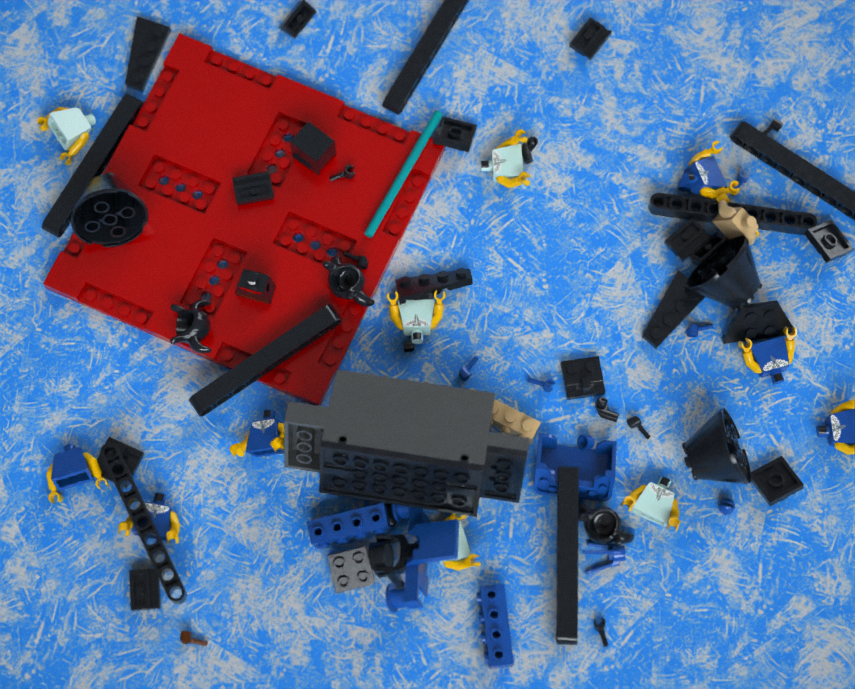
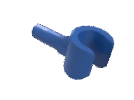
(741, 179)
(693, 330)
(464, 372)
(542, 383)

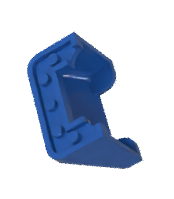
(595, 467)

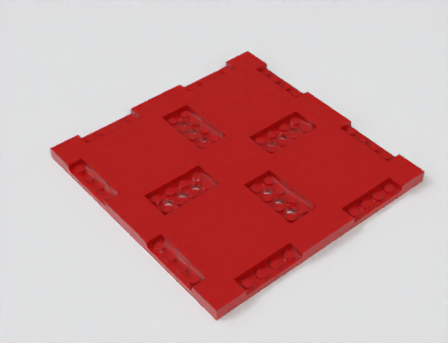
(223, 122)

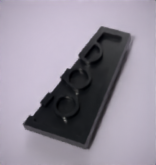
(145, 50)
(423, 284)
(672, 310)

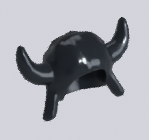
(347, 281)
(192, 325)
(603, 525)

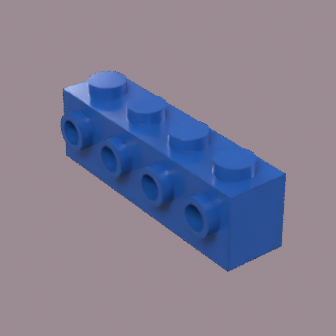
(349, 525)
(496, 626)

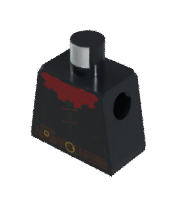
(255, 285)

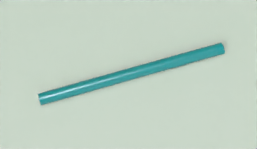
(403, 174)

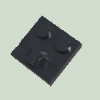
(455, 134)
(828, 241)
(582, 378)
(131, 456)
(776, 481)

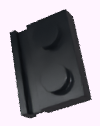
(590, 38)
(253, 188)
(687, 239)
(144, 590)

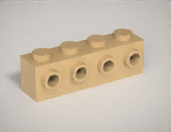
(513, 422)

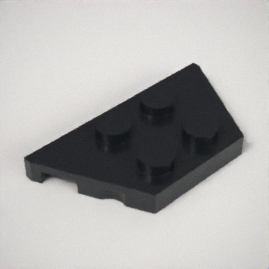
(757, 322)

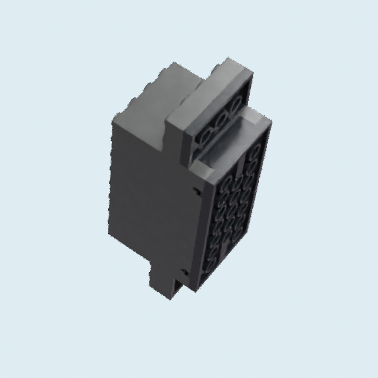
(405, 444)

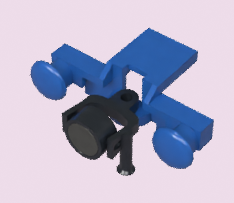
(435, 543)

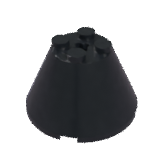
(108, 212)
(728, 275)
(716, 452)

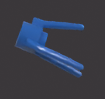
(614, 553)

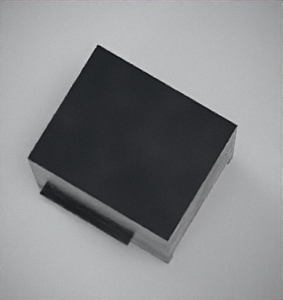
(312, 148)

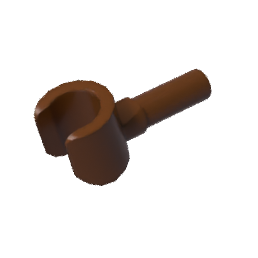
(186, 638)

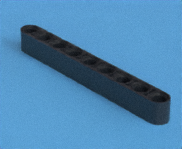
(423, 55)
(92, 164)
(795, 168)
(704, 215)
(265, 360)
(150, 529)
(567, 555)

